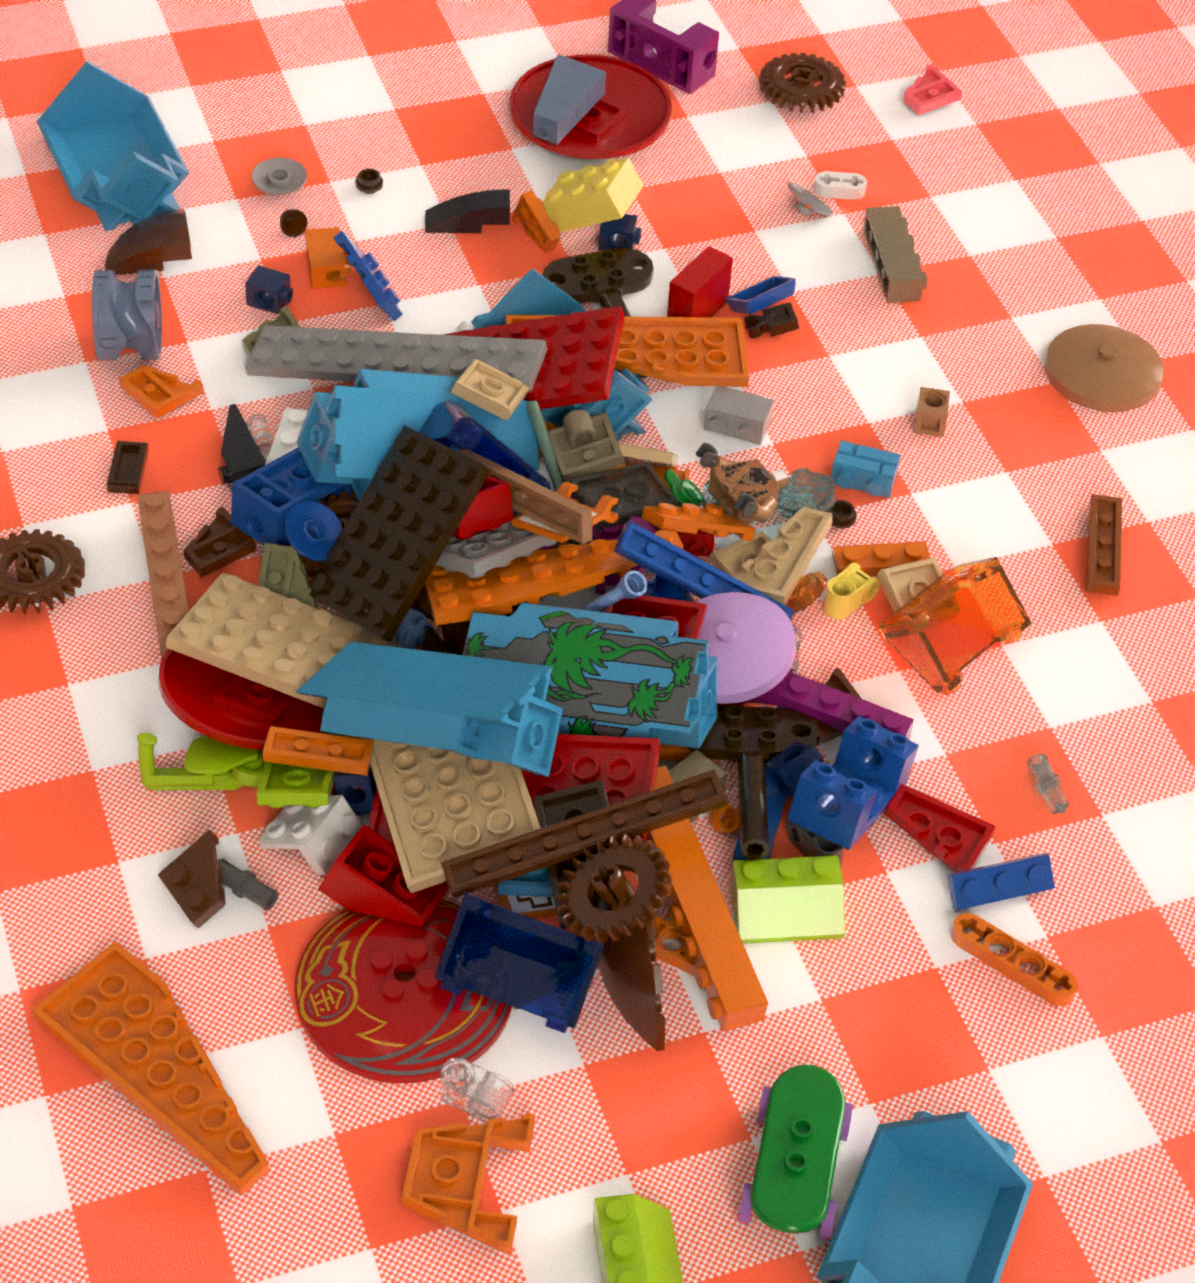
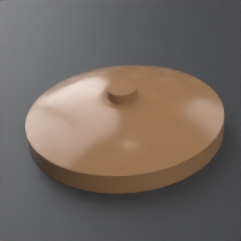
(1104, 368)

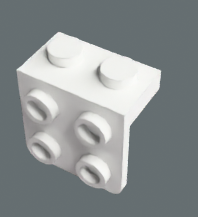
(316, 832)

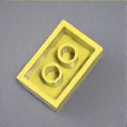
(592, 194)

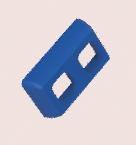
(761, 294)

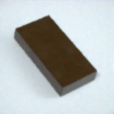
(127, 467)

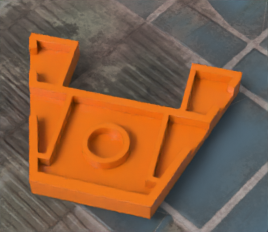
(449, 1174)

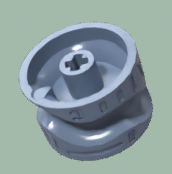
(127, 315)

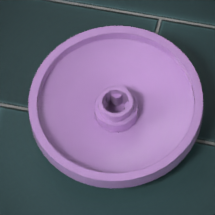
(751, 643)

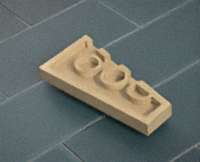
(786, 557)

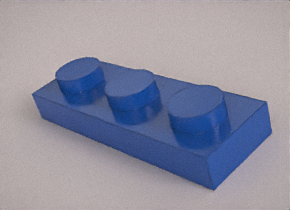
(1000, 881)

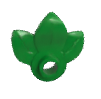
(684, 491)

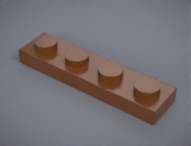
(1104, 545)

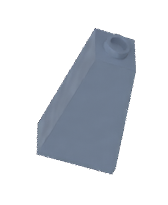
(567, 98)

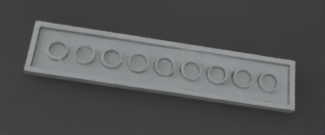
(342, 352)

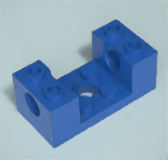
(269, 492)
(854, 791)

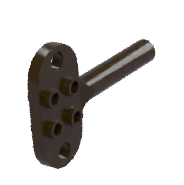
(602, 276)
(751, 740)

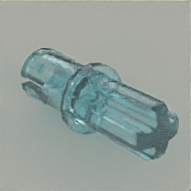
(1048, 783)

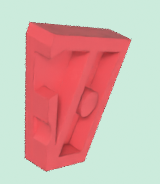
(931, 92)

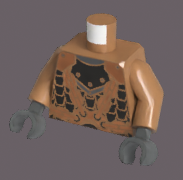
(742, 487)

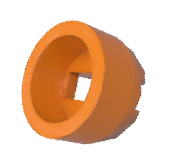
(726, 824)

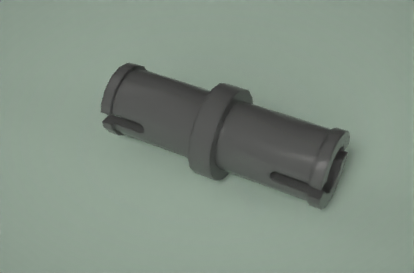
(245, 885)

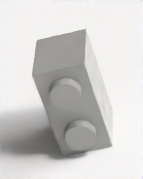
(738, 414)

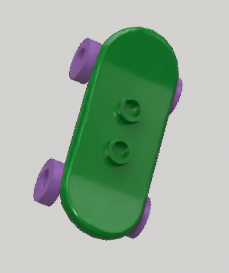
(798, 1152)

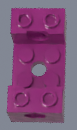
(679, 60)

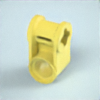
(849, 592)

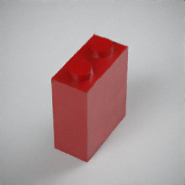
(701, 286)

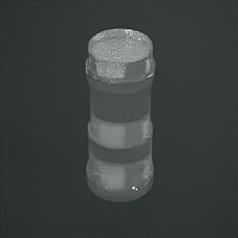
(259, 428)

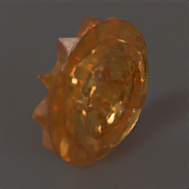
(807, 591)

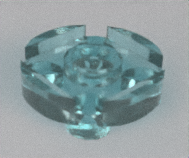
(806, 490)

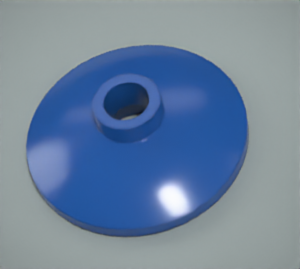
(316, 520)

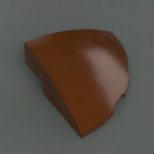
(151, 243)
(636, 982)

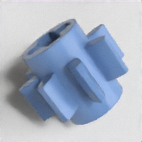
(412, 629)

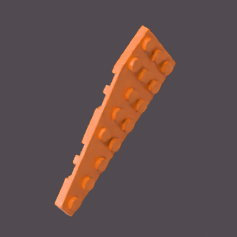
(680, 349)
(527, 579)
(139, 1041)

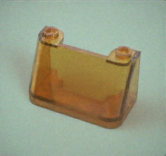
(956, 622)

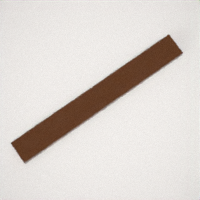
(569, 837)

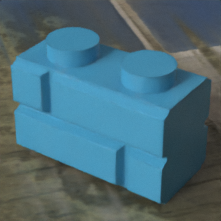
(865, 469)

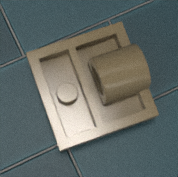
(585, 445)

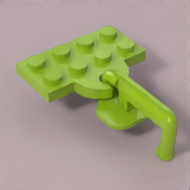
(210, 766)

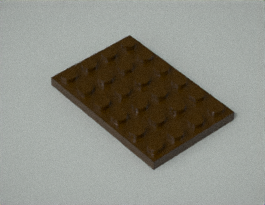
(398, 532)

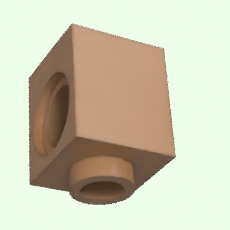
(931, 411)

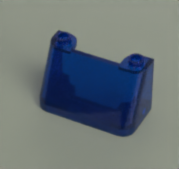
(455, 425)
(519, 962)

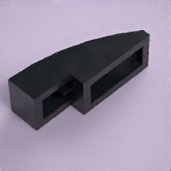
(469, 212)

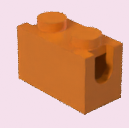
(326, 258)

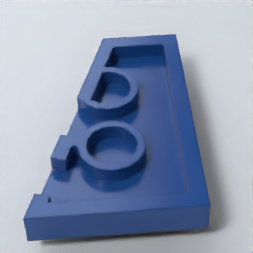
(371, 277)

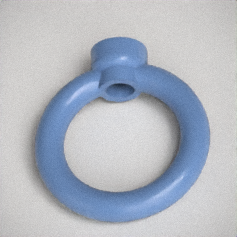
(630, 587)

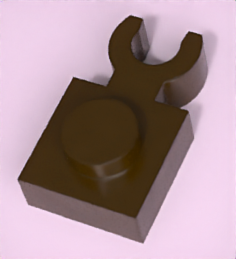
(776, 320)

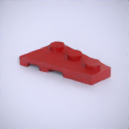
(942, 829)

